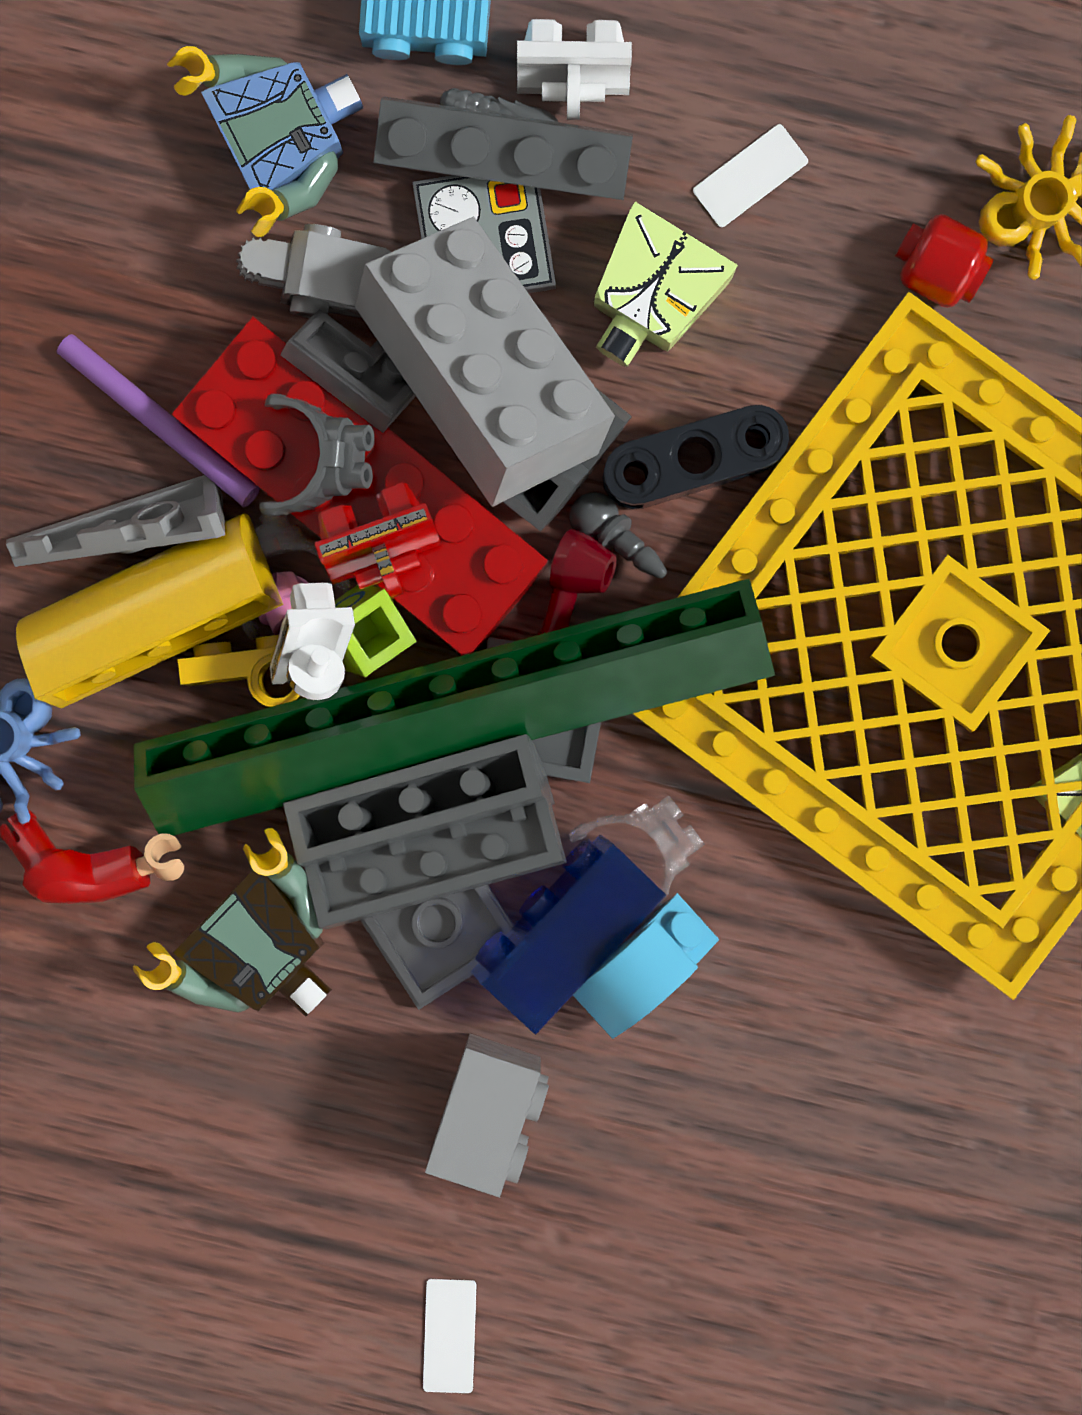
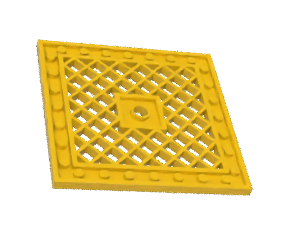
(1015, 413)

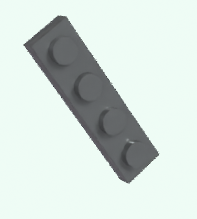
(502, 148)

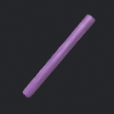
(158, 420)

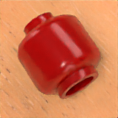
(944, 261)

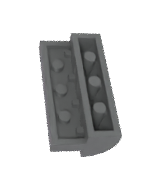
(426, 831)

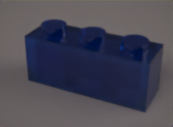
(566, 932)

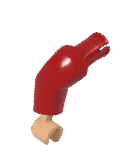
(80, 877)

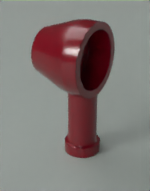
(577, 568)

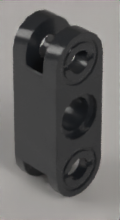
(722, 437)

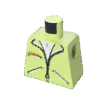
(656, 285)

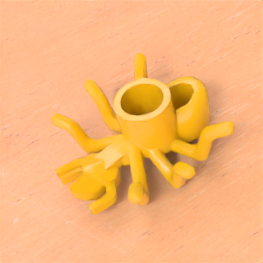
(1036, 203)

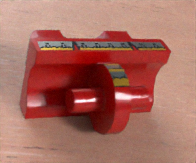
(379, 548)

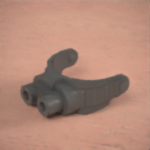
(340, 459)

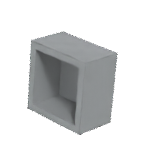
(484, 1116)

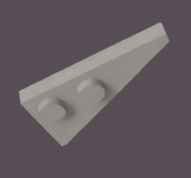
(159, 518)

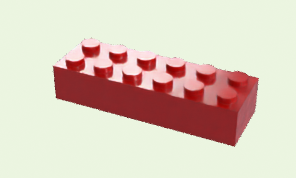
(461, 585)

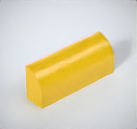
(146, 614)

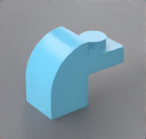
(646, 967)

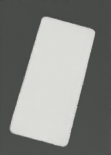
(750, 175)
(449, 1336)

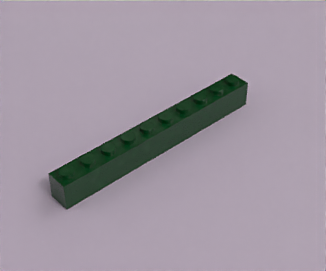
(453, 707)

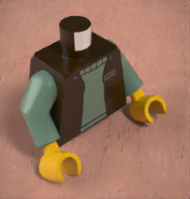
(250, 942)

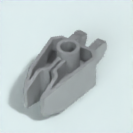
(312, 269)

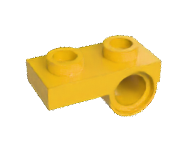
(218, 664)

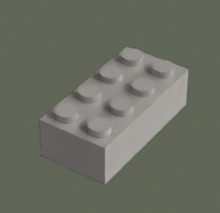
(483, 360)

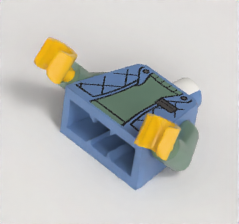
(272, 126)

